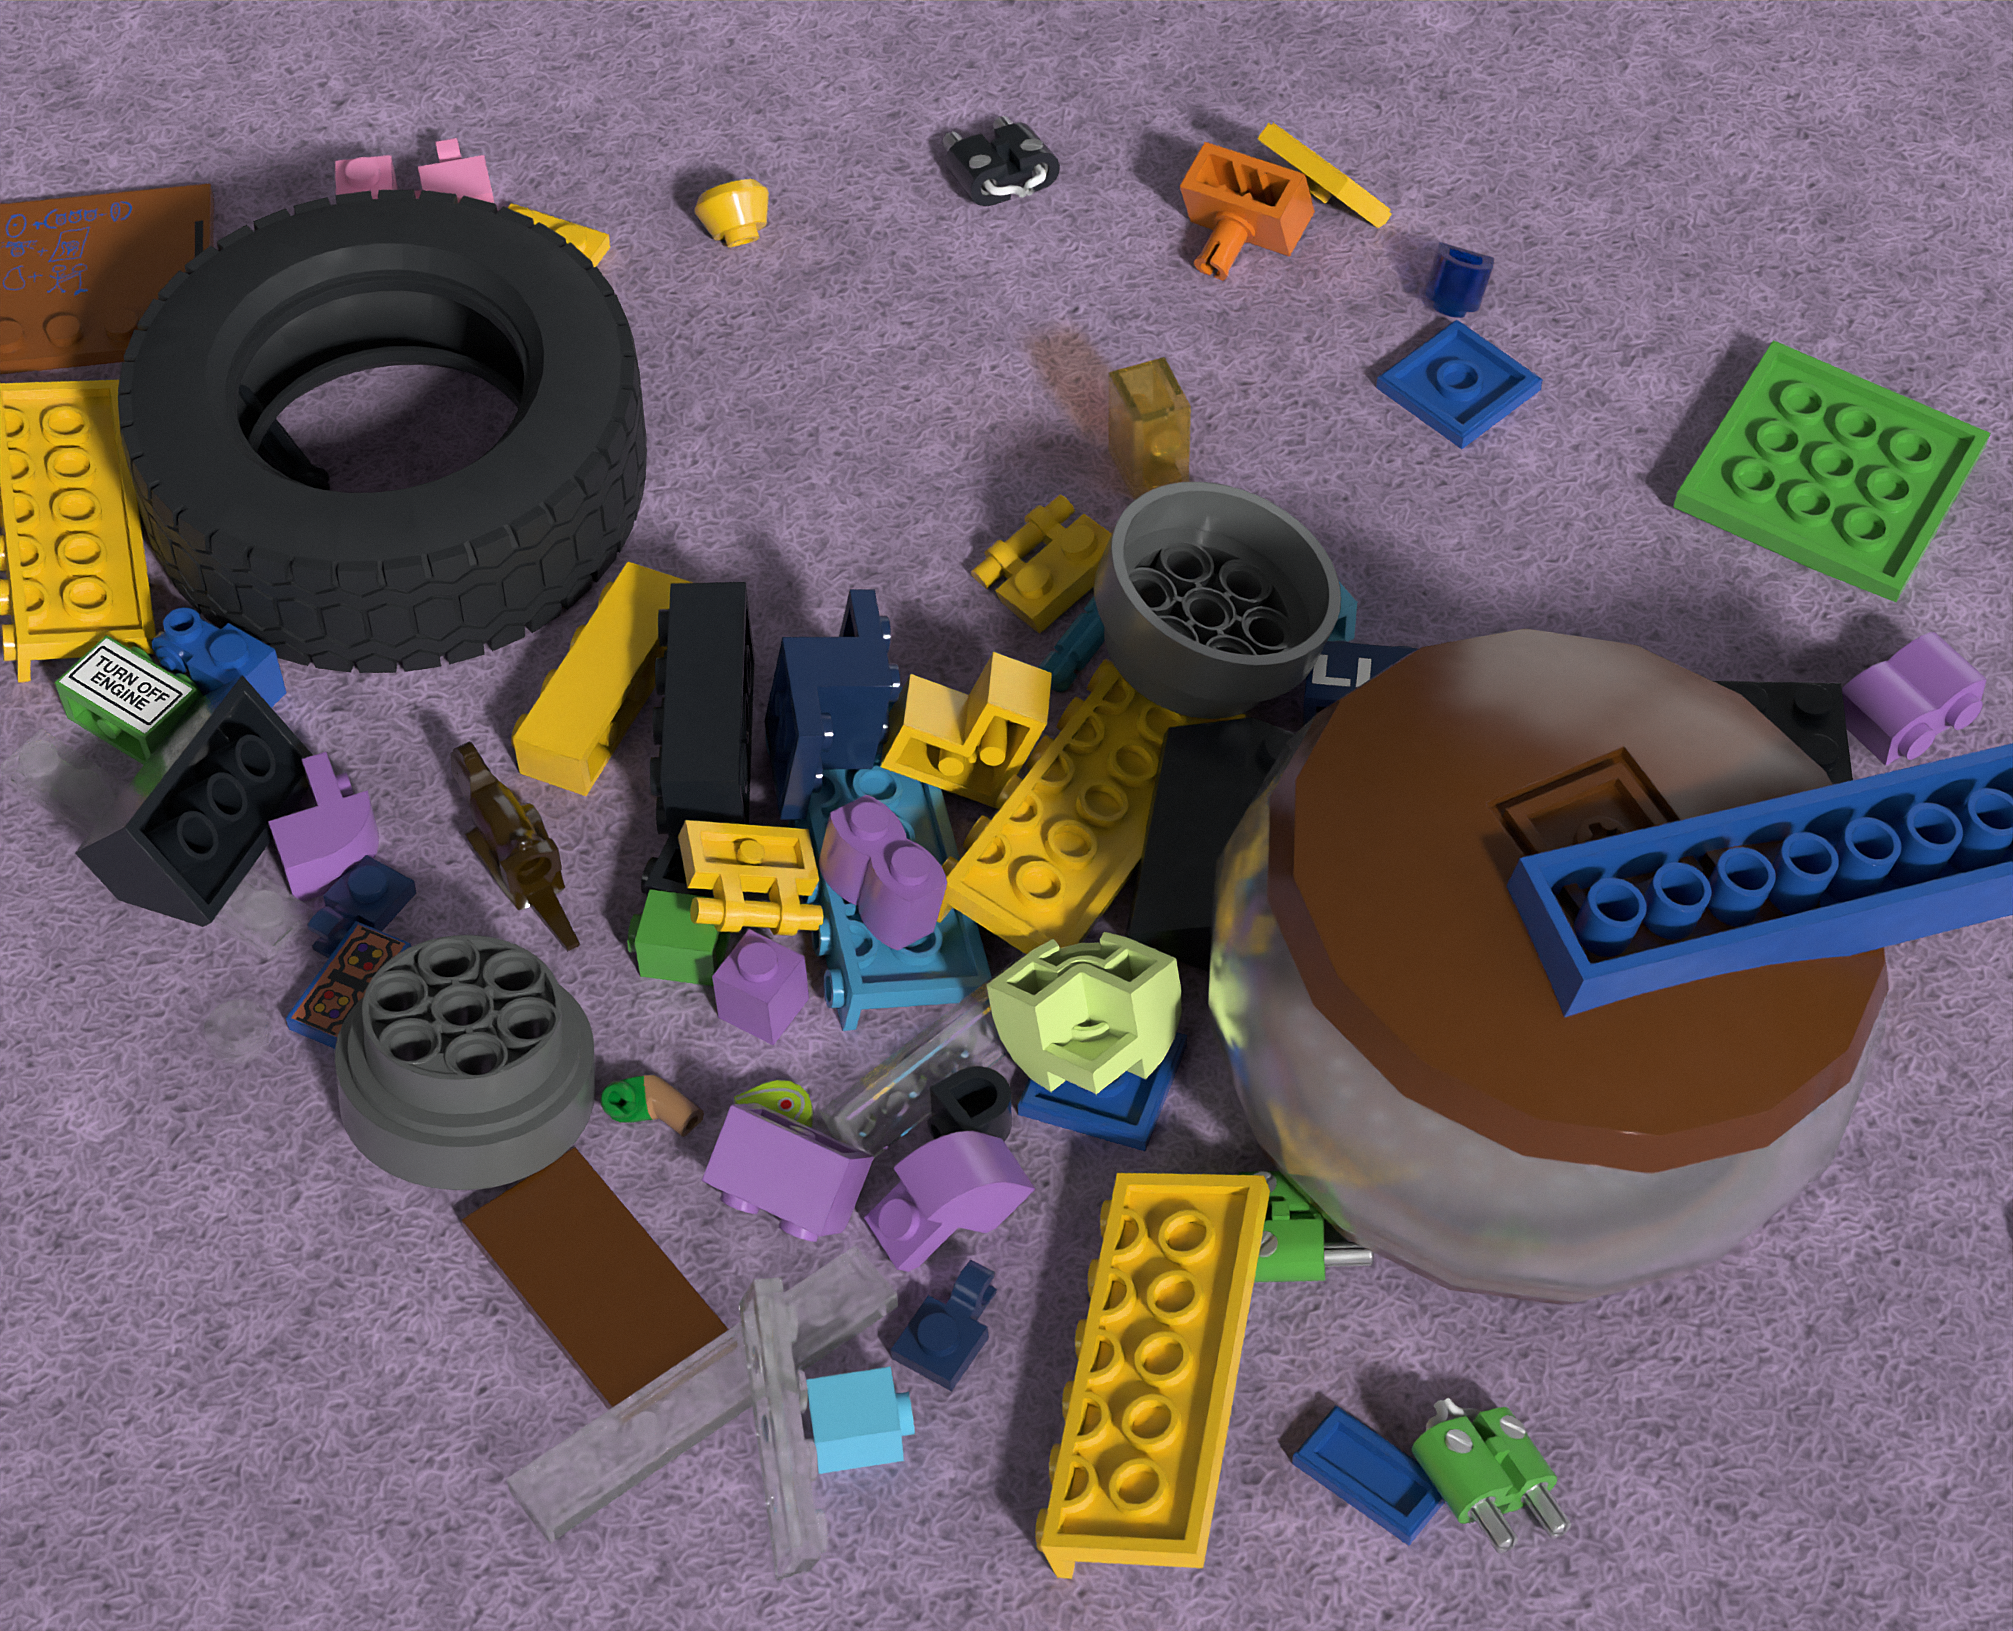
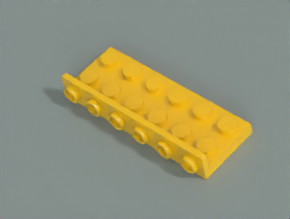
(68, 525)
(1071, 825)
(1154, 1372)

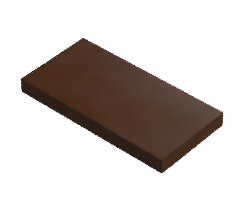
(593, 1278)

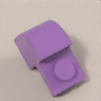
(326, 839)
(946, 1185)

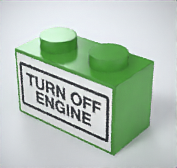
(125, 697)

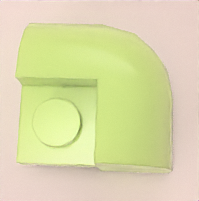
(1088, 1011)

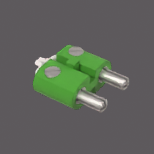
(1294, 1238)
(1487, 1469)

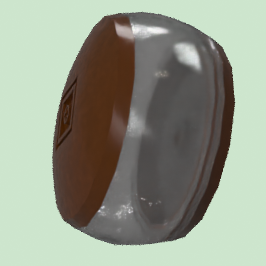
(1408, 1031)

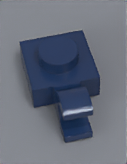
(364, 894)
(948, 1337)

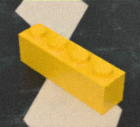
(597, 686)

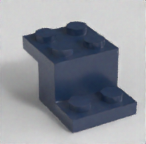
(830, 703)

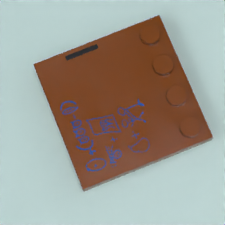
(88, 270)

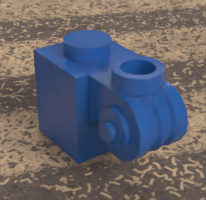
(217, 655)

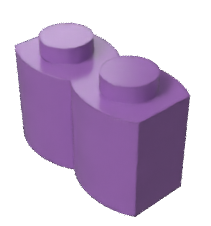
(1912, 698)
(882, 872)

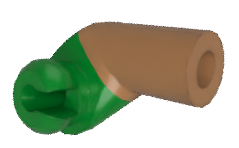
(650, 1099)

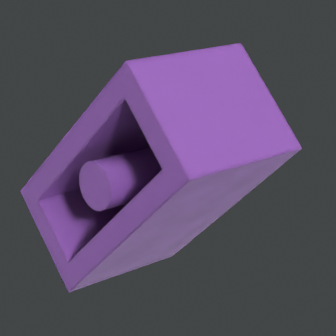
(787, 1171)

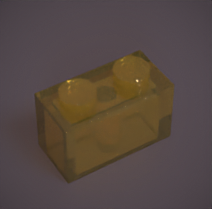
(1148, 426)

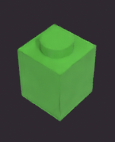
(672, 945)

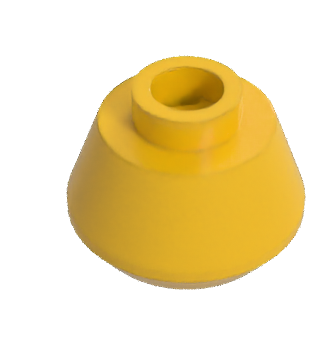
(734, 211)

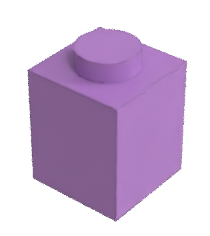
(761, 987)

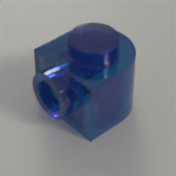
(1458, 280)

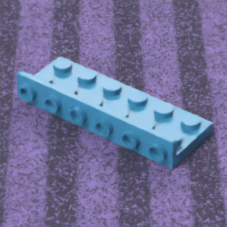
(860, 967)

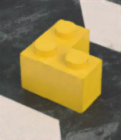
(972, 739)

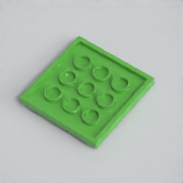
(1832, 471)

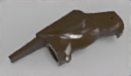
(512, 843)

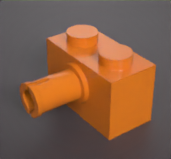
(1243, 204)

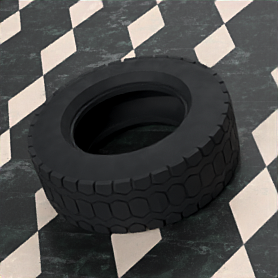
(413, 565)

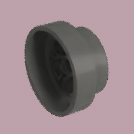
(1213, 599)
(465, 1065)

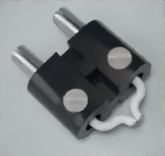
(1008, 165)

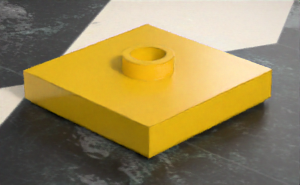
(1323, 177)

